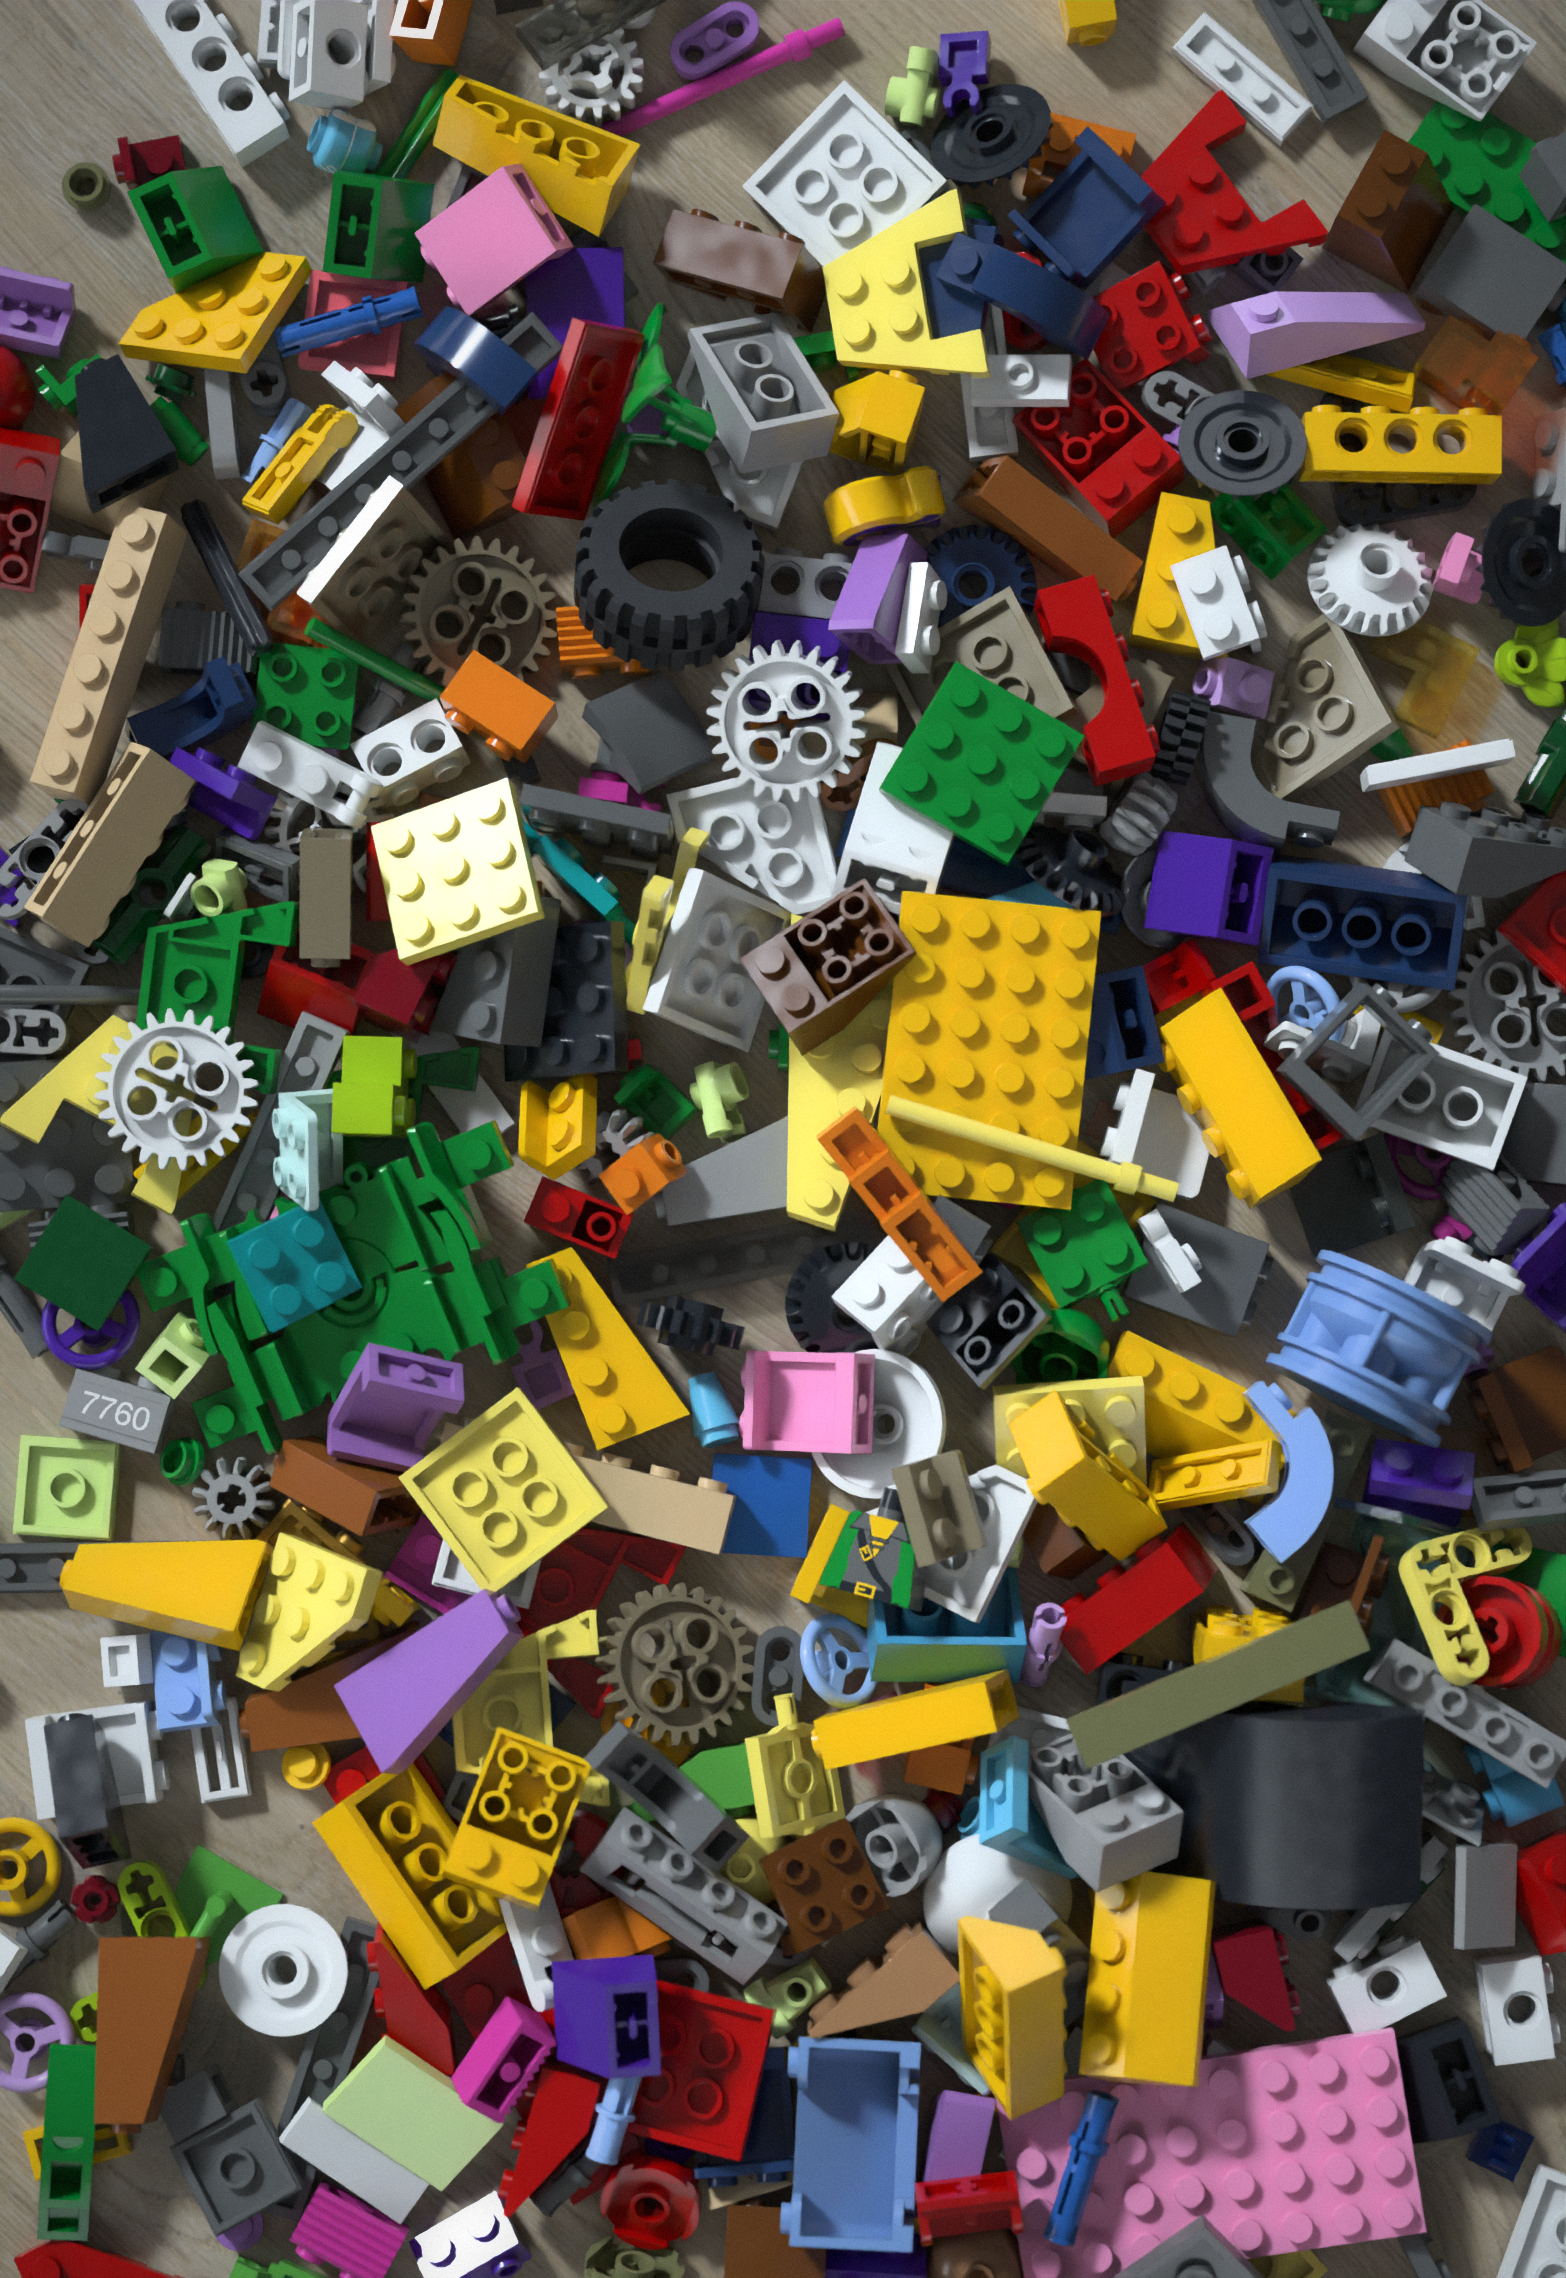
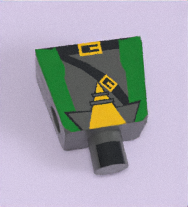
(877, 1557)

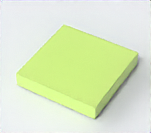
(67, 1487)

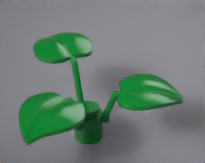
(680, 418)

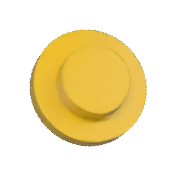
(306, 1766)

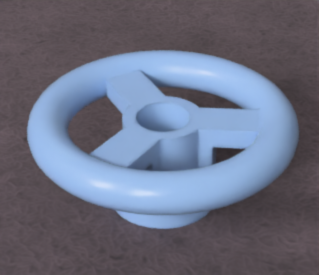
(1309, 1003)
(830, 1664)

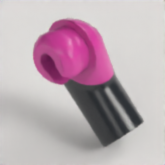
(1461, 1232)

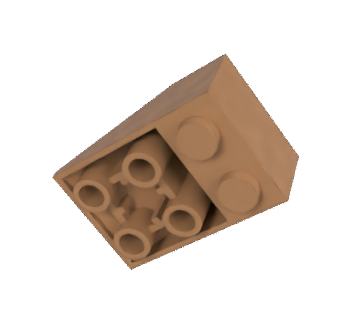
(895, 1984)

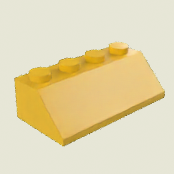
(1235, 1100)
(1186, 1403)
(394, 1850)
(1148, 1981)
(1012, 2012)

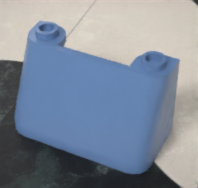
(854, 2144)

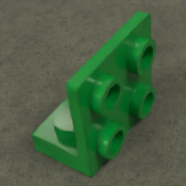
(308, 694)

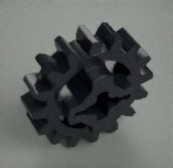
(690, 1325)

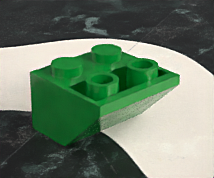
(195, 224)
(375, 226)

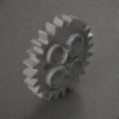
(1484, 1008)

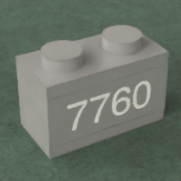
(119, 1409)

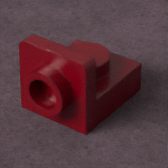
(147, 160)

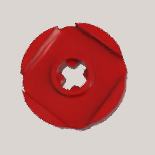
(655, 2178)

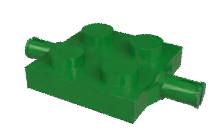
(1085, 1248)

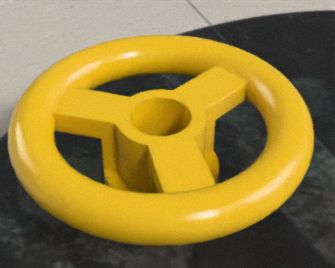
(40, 1840)

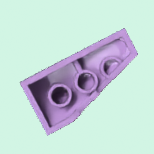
(1303, 327)

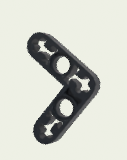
(1343, 491)

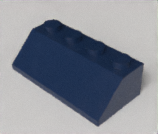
(1362, 922)

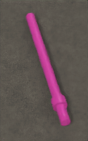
(795, 47)

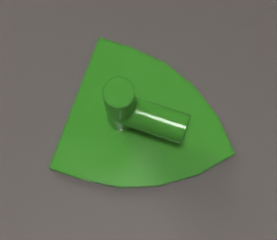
(218, 1897)

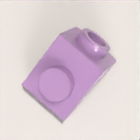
(1234, 686)

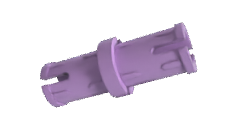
(1042, 1644)

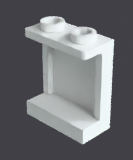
(132, 1747)

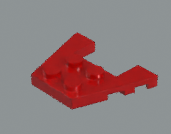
(1204, 214)
(575, 1581)

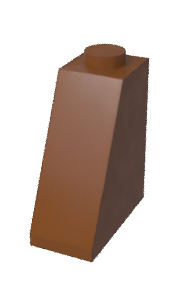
(346, 1491)

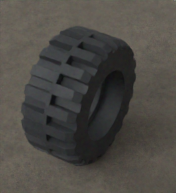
(678, 526)

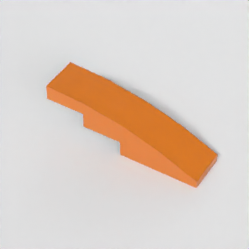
(899, 1203)

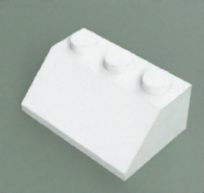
(1451, 1105)

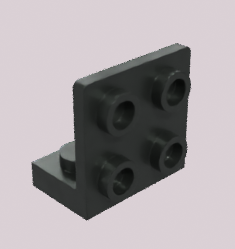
(1352, 1198)

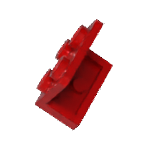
(1149, 326)

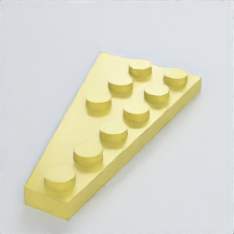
(822, 1089)

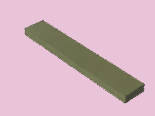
(1218, 1684)

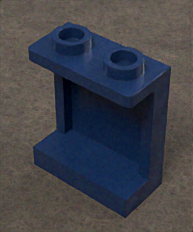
(1087, 212)
(948, 308)
(771, 2134)

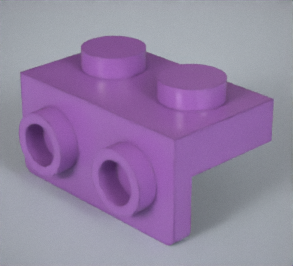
(35, 312)

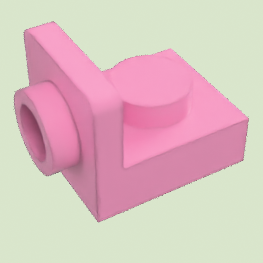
(1457, 571)

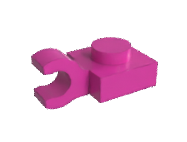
(609, 788)

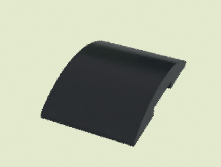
(1297, 1802)

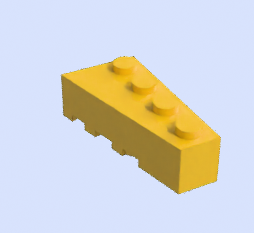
(572, 164)
(606, 1362)

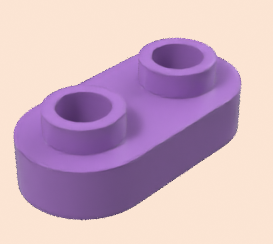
(712, 40)

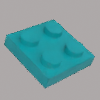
(293, 1265)

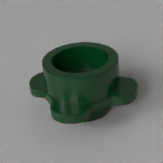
(172, 382)

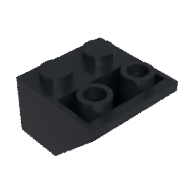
(991, 1319)
(1444, 2083)

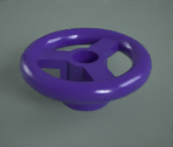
(61, 1344)

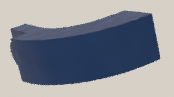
(1026, 291)
(475, 357)
(197, 716)

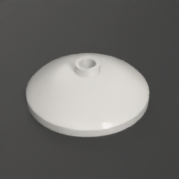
(914, 1402)
(974, 1880)

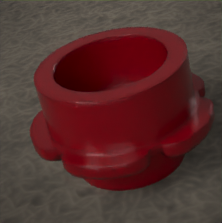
(945, 1808)
(108, 1895)

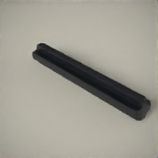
(226, 579)

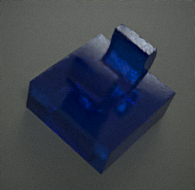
(1500, 2148)

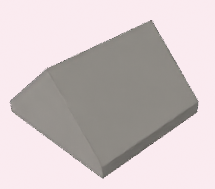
(1484, 1894)

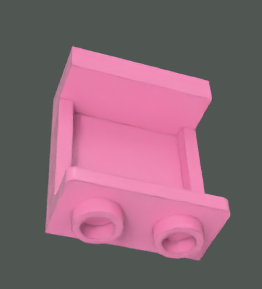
(492, 239)
(808, 1402)

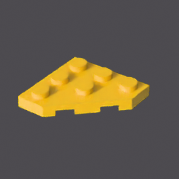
(221, 318)

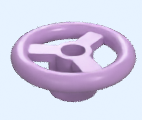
(42, 2034)

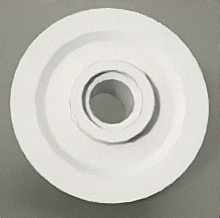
(1363, 600)
(251, 1977)

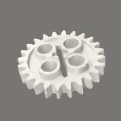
(779, 677)
(157, 1130)

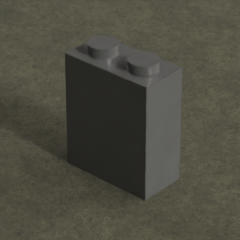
(1494, 278)
(1228, 1276)

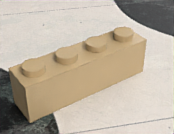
(110, 844)

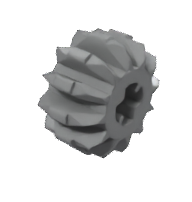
(1138, 814)
(614, 1138)
(227, 1483)

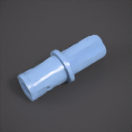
(291, 417)
(613, 2119)

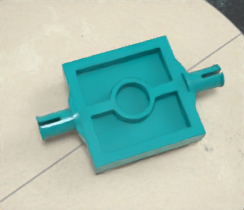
(567, 866)

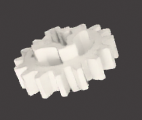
(594, 95)

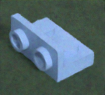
(186, 1682)

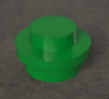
(182, 1461)

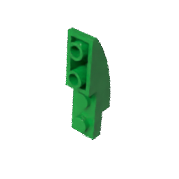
(67, 2143)

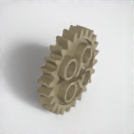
(440, 594)
(634, 1673)

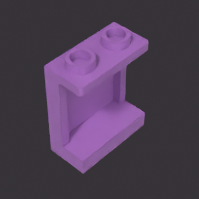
(392, 1407)

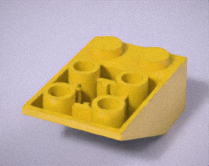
(1221, 1630)
(517, 1819)

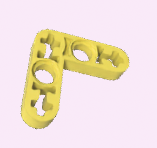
(1444, 1587)

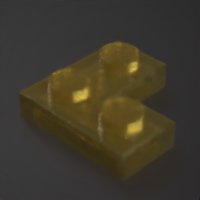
(1438, 673)

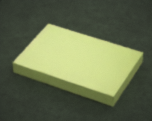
(410, 2113)

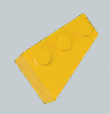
(878, 420)
(1178, 532)
(1082, 1481)

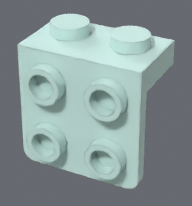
(308, 1150)

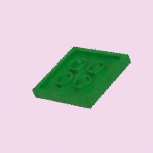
(981, 763)

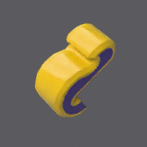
(883, 504)

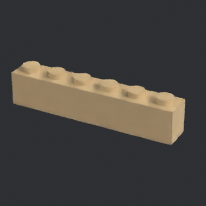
(109, 654)
(653, 1501)

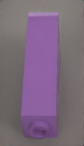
(427, 1678)

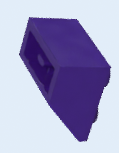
(789, 629)
(1208, 888)
(608, 2015)

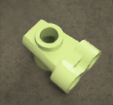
(913, 96)
(220, 888)
(716, 1093)
(782, 1995)

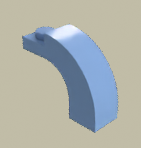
(1307, 1479)

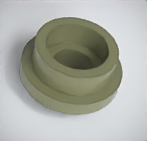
(76, 177)

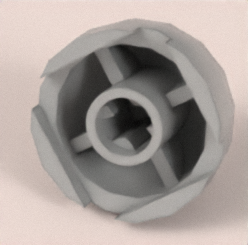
(897, 1840)

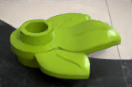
(1543, 660)

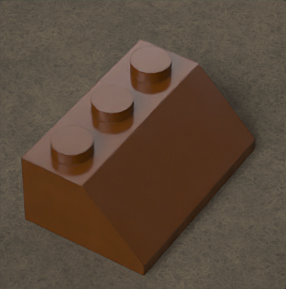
(479, 477)

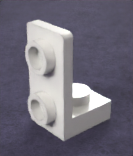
(1335, 1060)

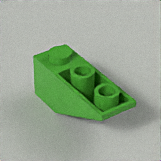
(721, 1773)

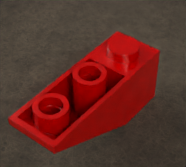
(413, 2015)
(557, 2122)

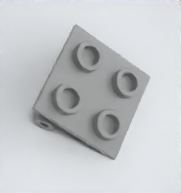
(1452, 1805)

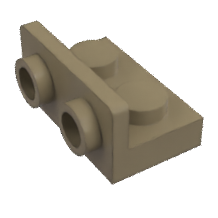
(939, 1507)

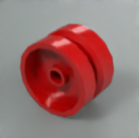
(1525, 1627)

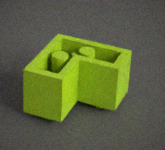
(374, 1088)

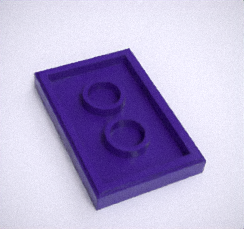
(580, 286)

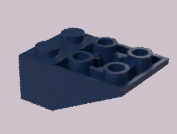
(1121, 1025)

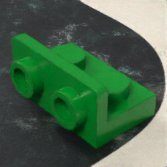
(1268, 529)

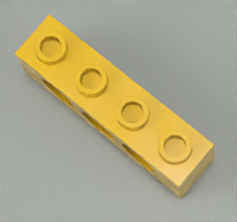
(1426, 463)

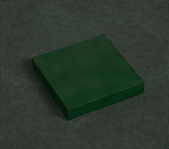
(83, 1263)

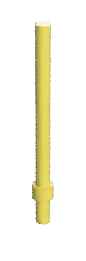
(1125, 1177)

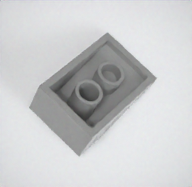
(762, 393)

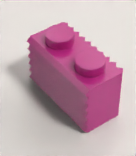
(503, 2060)
(347, 2234)

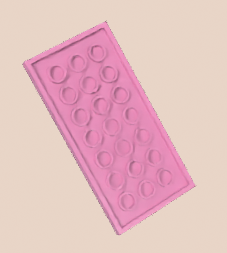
(1271, 2148)

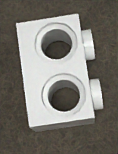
(405, 743)

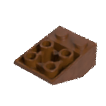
(829, 965)

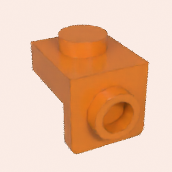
(643, 1172)

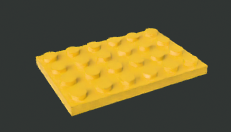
(994, 1032)

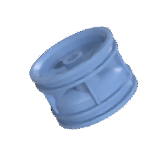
(1378, 1347)

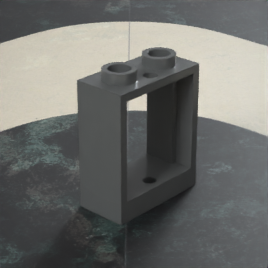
(1322, 1097)

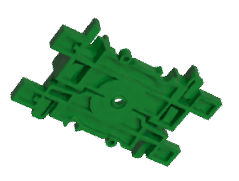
(412, 1309)

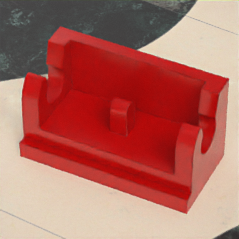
(968, 2205)

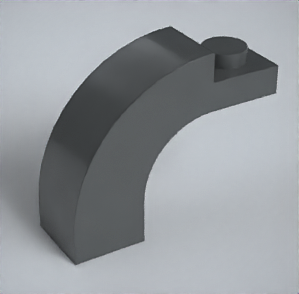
(1242, 800)
(668, 1795)

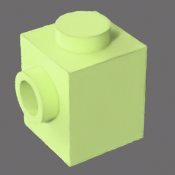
(174, 1355)

